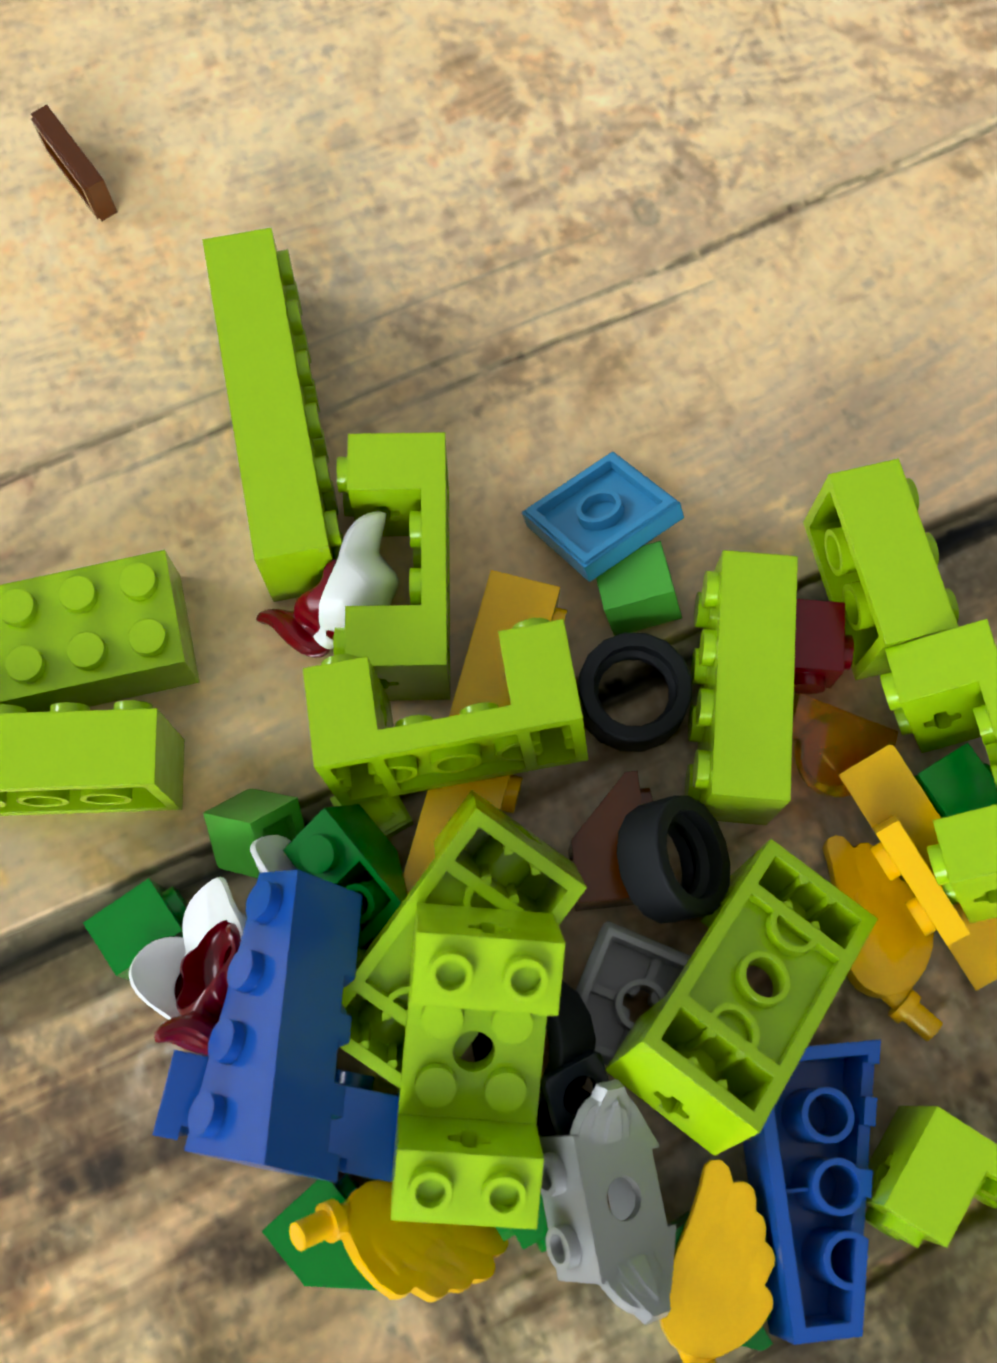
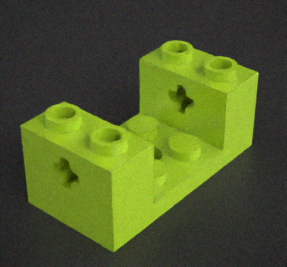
(410, 484)
(946, 696)
(371, 759)
(479, 863)
(714, 1047)
(464, 1127)
(928, 1175)

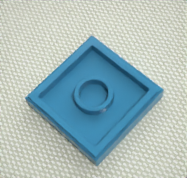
(602, 515)

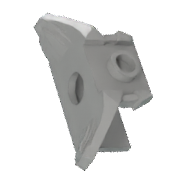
(620, 1249)

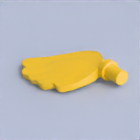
(896, 946)
(401, 1254)
(719, 1270)

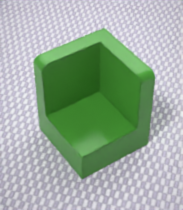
(639, 591)
(246, 818)

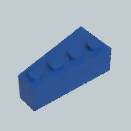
(279, 1031)
(361, 1137)
(814, 1191)

